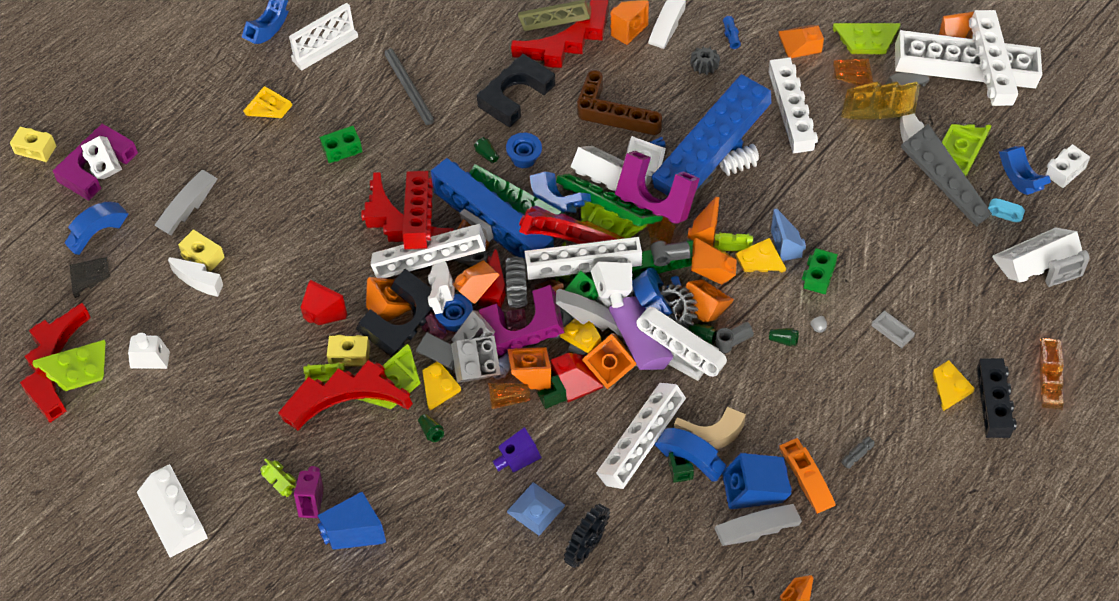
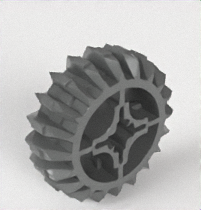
(516, 282)
(684, 303)

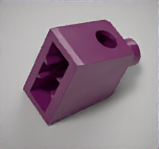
(309, 485)

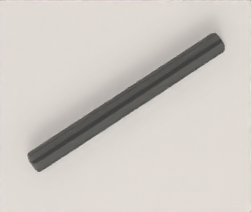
(409, 87)

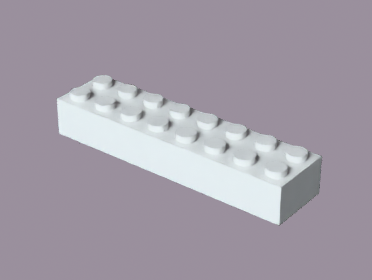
(958, 58)

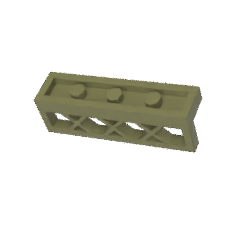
(555, 15)

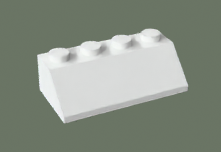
(600, 166)
(1035, 254)
(171, 511)

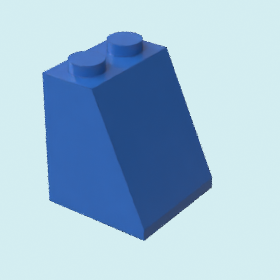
(756, 481)
(351, 524)

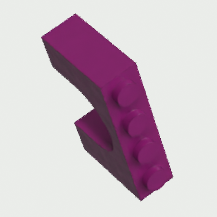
(71, 172)
(633, 189)
(545, 324)

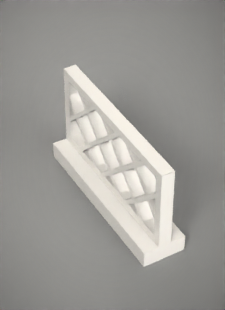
(327, 42)

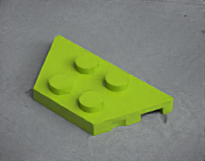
(867, 37)
(965, 143)
(609, 220)
(75, 366)
(402, 372)

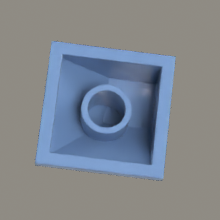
(786, 237)
(536, 508)

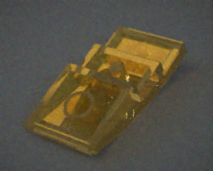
(880, 101)

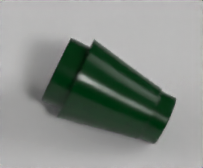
(485, 149)
(705, 332)
(784, 336)
(431, 429)

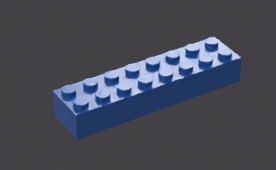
(715, 133)
(464, 192)

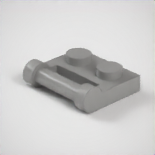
(1067, 268)
(473, 327)

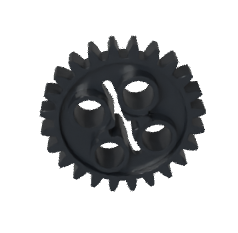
(587, 535)

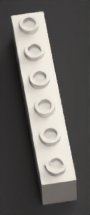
(993, 58)
(792, 105)
(438, 250)
(581, 257)
(641, 435)

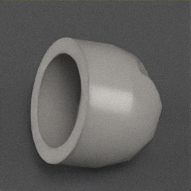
(819, 324)

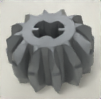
(704, 60)

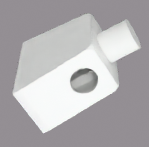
(613, 281)
(148, 352)

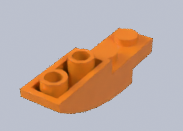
(808, 475)

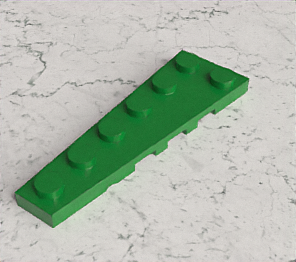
(508, 192)
(609, 200)

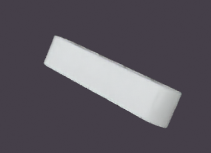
(681, 341)

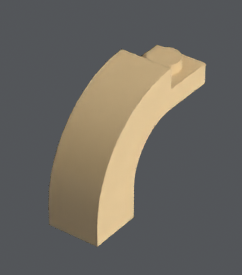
(719, 434)

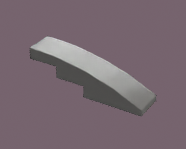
(183, 204)
(586, 310)
(757, 524)

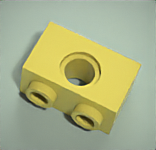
(33, 144)
(201, 250)
(338, 351)

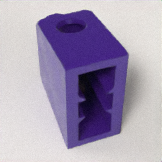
(517, 452)

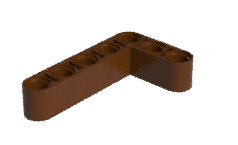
(614, 114)

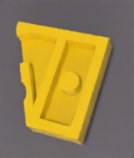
(268, 104)
(760, 258)
(582, 336)
(951, 384)
(439, 385)

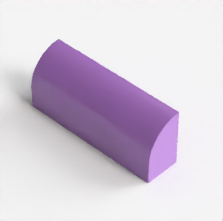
(644, 349)

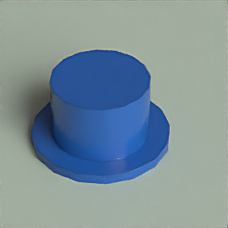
(523, 149)
(455, 313)

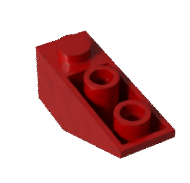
(496, 292)

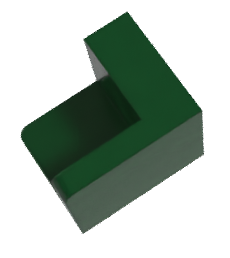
(554, 395)
(680, 469)

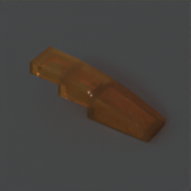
(1051, 373)

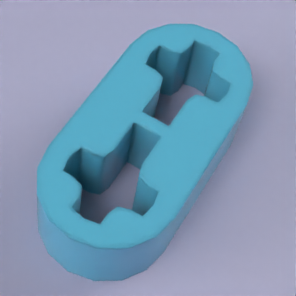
(1006, 210)

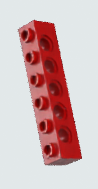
(417, 210)

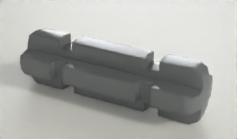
(857, 452)

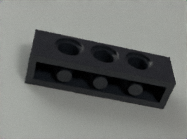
(995, 425)

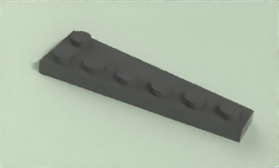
(941, 168)

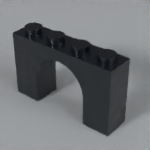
(521, 71)
(392, 337)

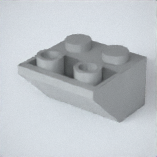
(475, 359)

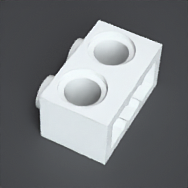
(104, 155)
(1067, 165)

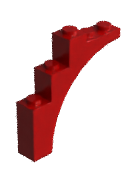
(571, 40)
(381, 213)
(562, 226)
(51, 340)
(342, 386)

